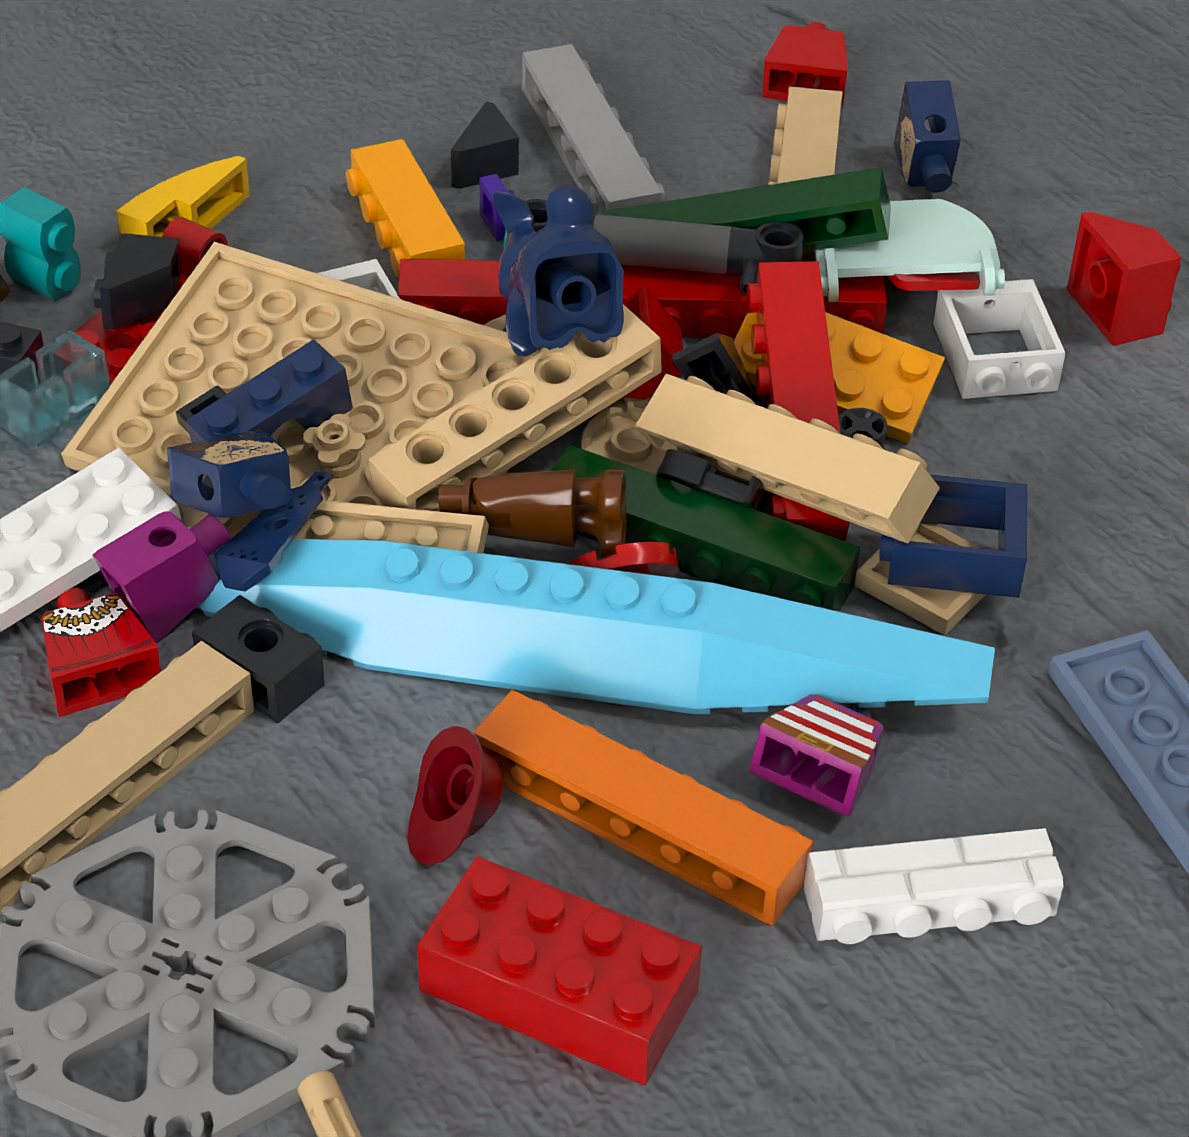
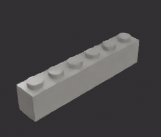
(587, 130)

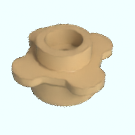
(335, 441)

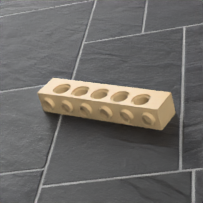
(515, 415)

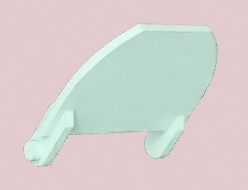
(922, 239)

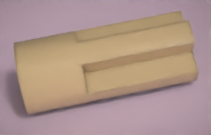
(327, 1106)

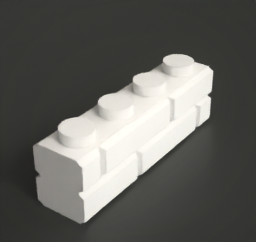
(932, 885)

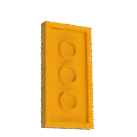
(868, 372)

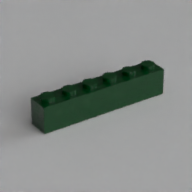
(827, 209)
(728, 540)

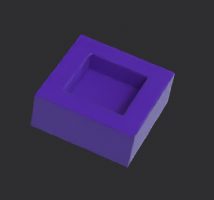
(488, 211)

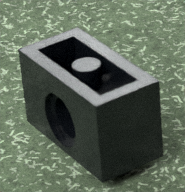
(280, 660)

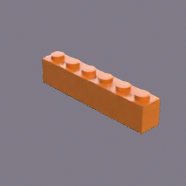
(646, 807)

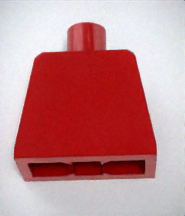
(805, 59)

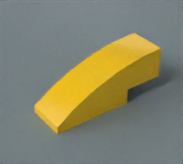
(197, 194)

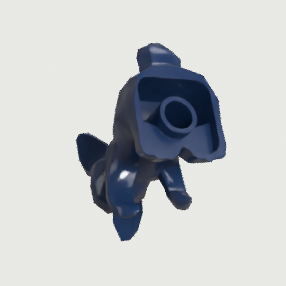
(559, 276)

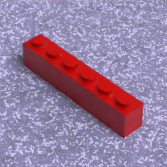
(795, 364)

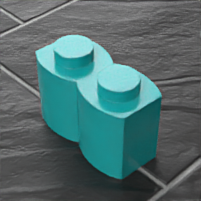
(39, 244)

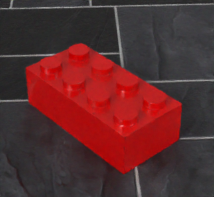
(560, 969)

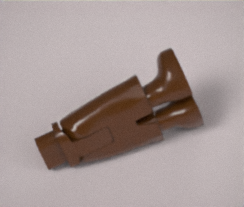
(545, 506)

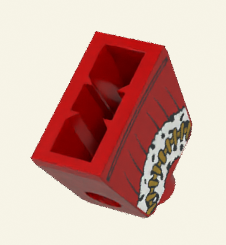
(96, 651)

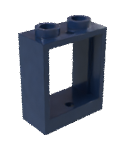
(961, 568)

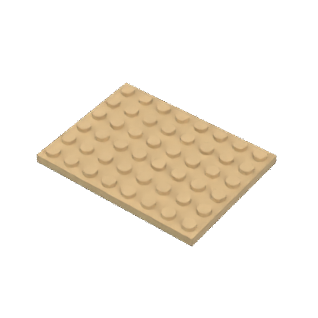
(251, 312)

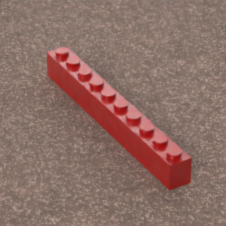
(695, 300)

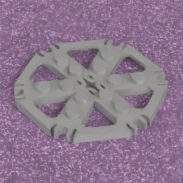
(183, 1013)

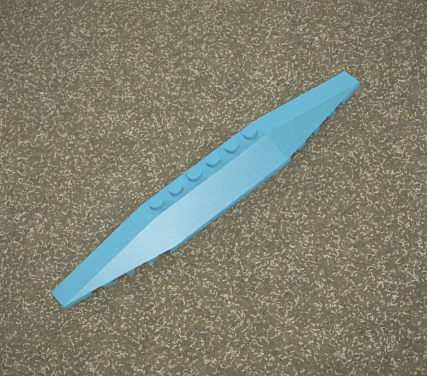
(599, 631)

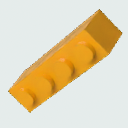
(402, 205)

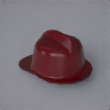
(454, 795)

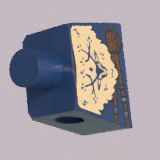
(926, 155)
(241, 471)

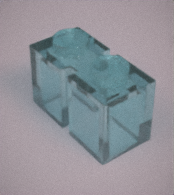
(71, 385)

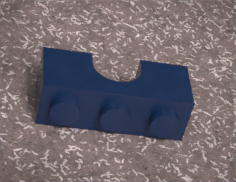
(299, 387)

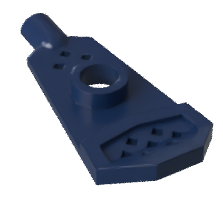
(259, 545)

